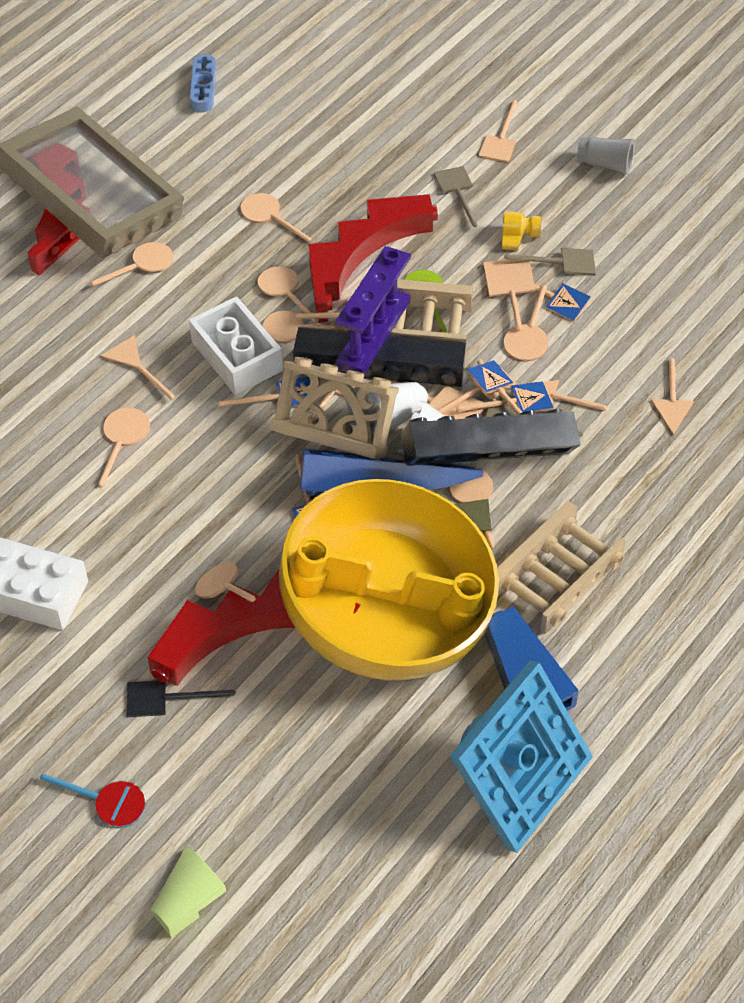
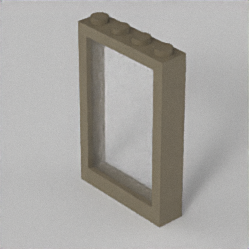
(90, 181)

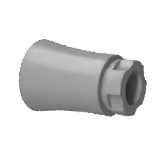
(607, 153)

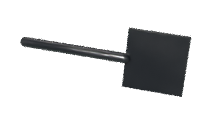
(150, 697)

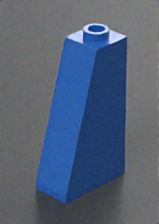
(515, 645)

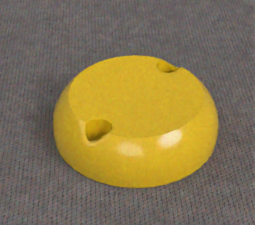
(408, 561)

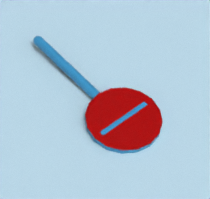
(116, 804)

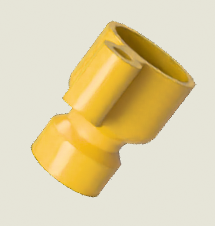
(517, 225)

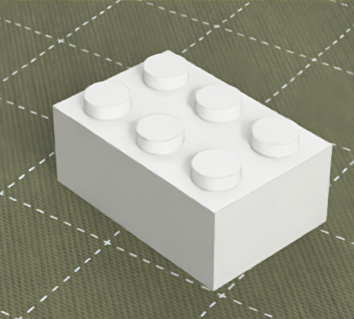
(236, 345)
(39, 584)

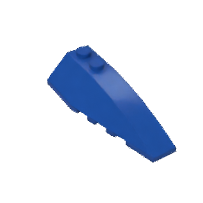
(329, 469)

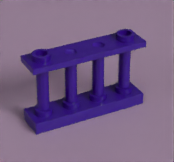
(373, 310)

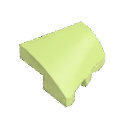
(186, 892)

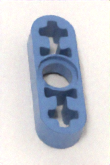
(199, 76)

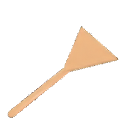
(128, 354)

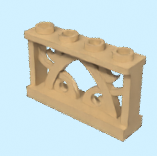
(300, 426)

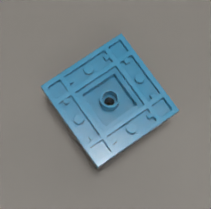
(521, 756)

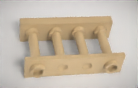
(431, 296)
(544, 541)

